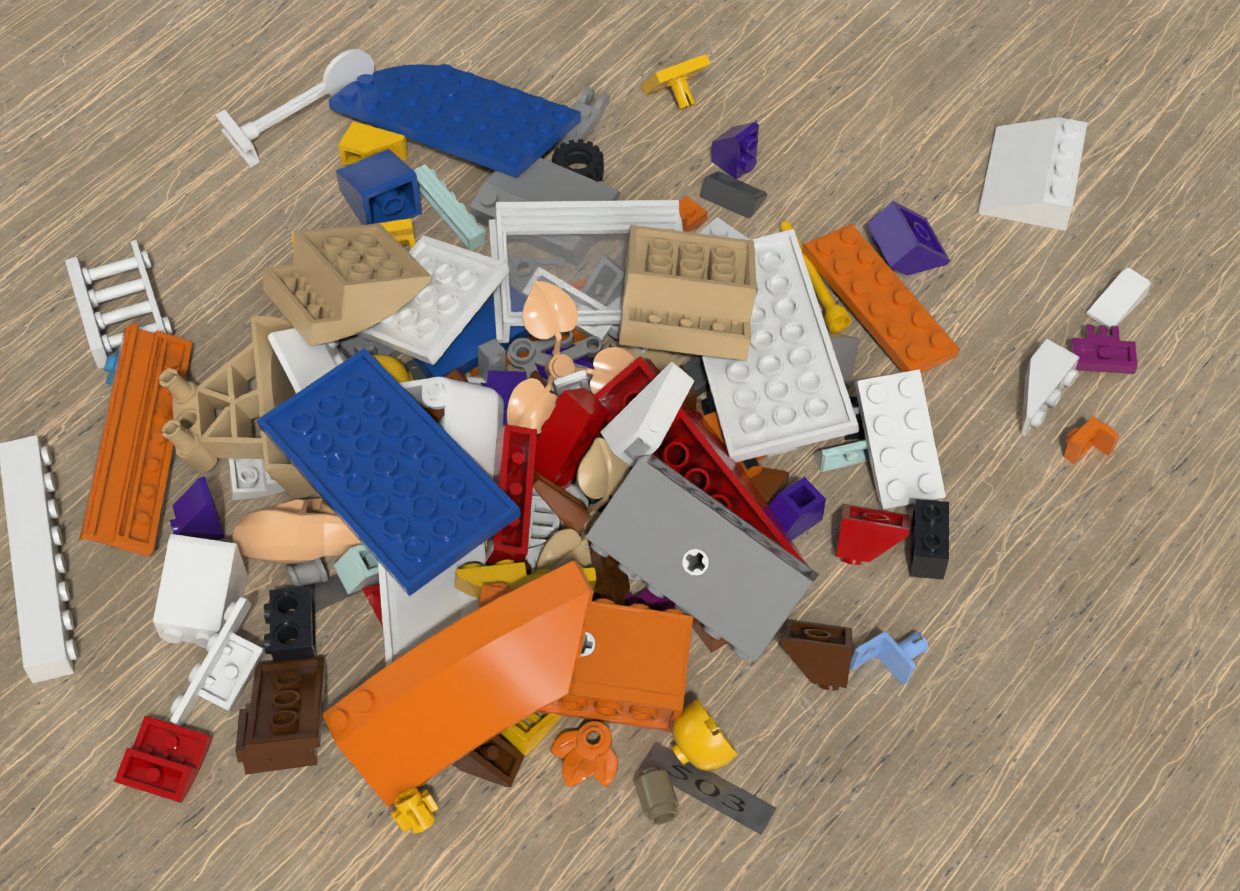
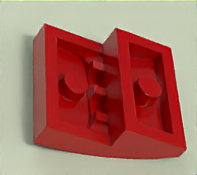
(163, 759)

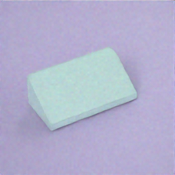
(842, 456)

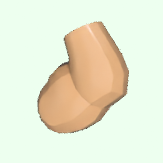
(293, 533)

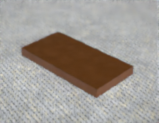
(286, 706)

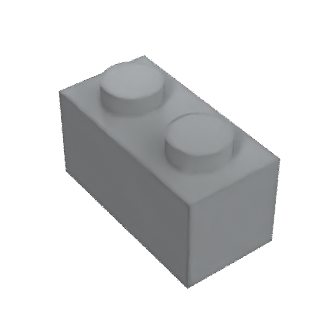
(491, 357)

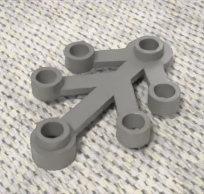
(538, 358)

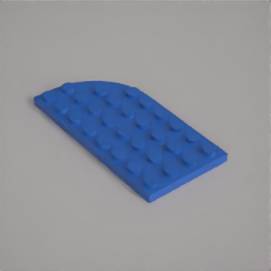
(459, 114)

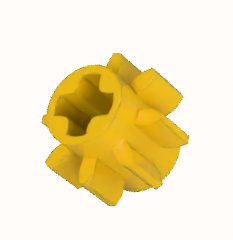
(414, 810)

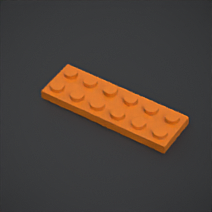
(880, 300)

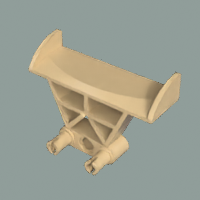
(203, 439)

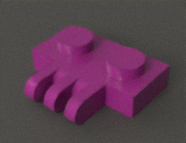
(1104, 352)

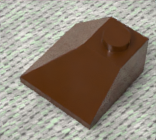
(819, 651)

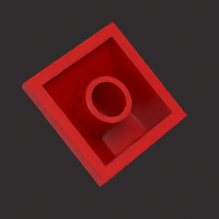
(869, 533)

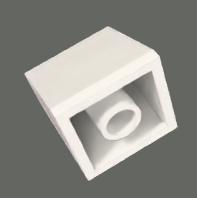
(197, 588)

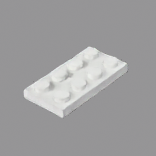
(899, 439)

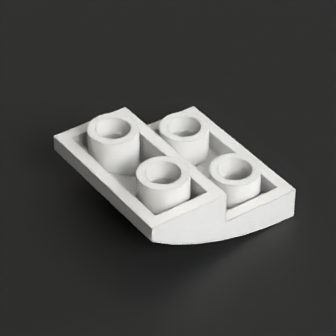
(250, 479)

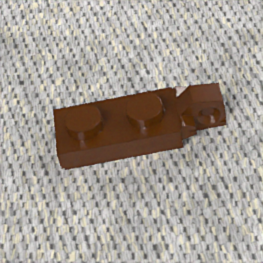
(611, 581)

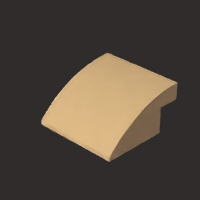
(343, 281)
(688, 293)

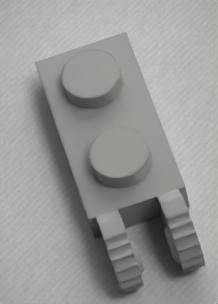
(589, 115)

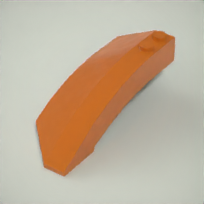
(465, 684)

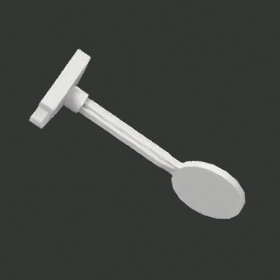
(338, 74)

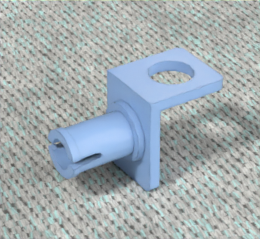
(893, 655)

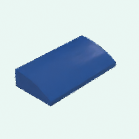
(463, 351)

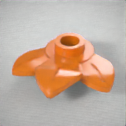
(585, 759)

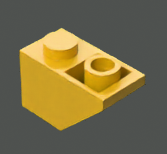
(365, 140)

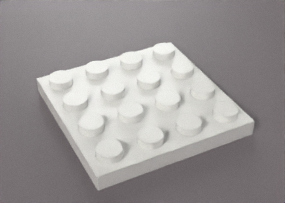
(444, 307)

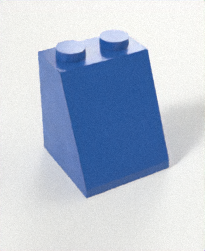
(380, 188)

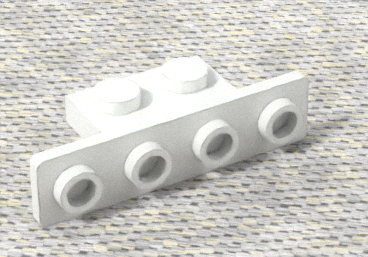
(224, 669)

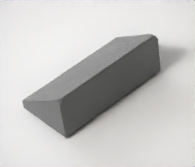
(732, 194)

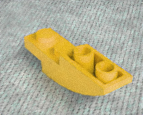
(472, 576)

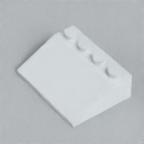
(1034, 172)

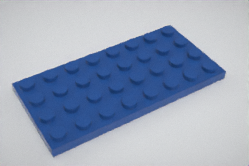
(388, 470)

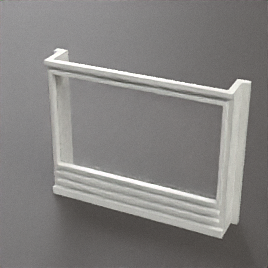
(572, 249)

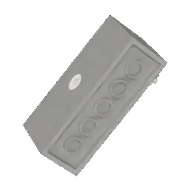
(661, 526)

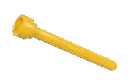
(835, 317)

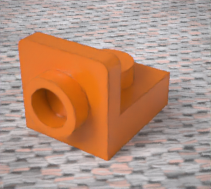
(691, 214)

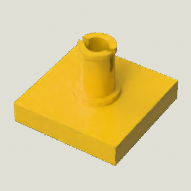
(676, 78)

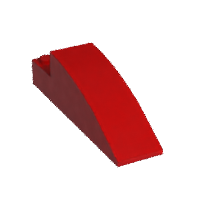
(698, 455)

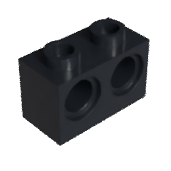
(929, 539)
(296, 625)

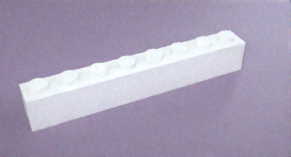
(36, 560)

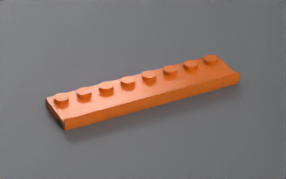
(132, 451)

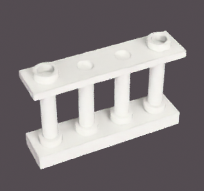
(88, 300)

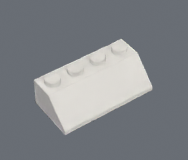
(304, 362)

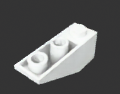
(1046, 376)
(647, 418)

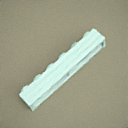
(449, 209)

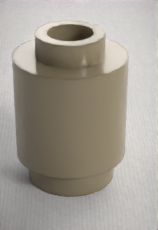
(657, 796)

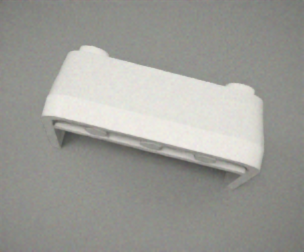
(470, 414)

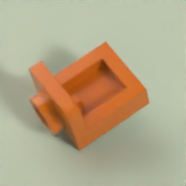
(1091, 434)

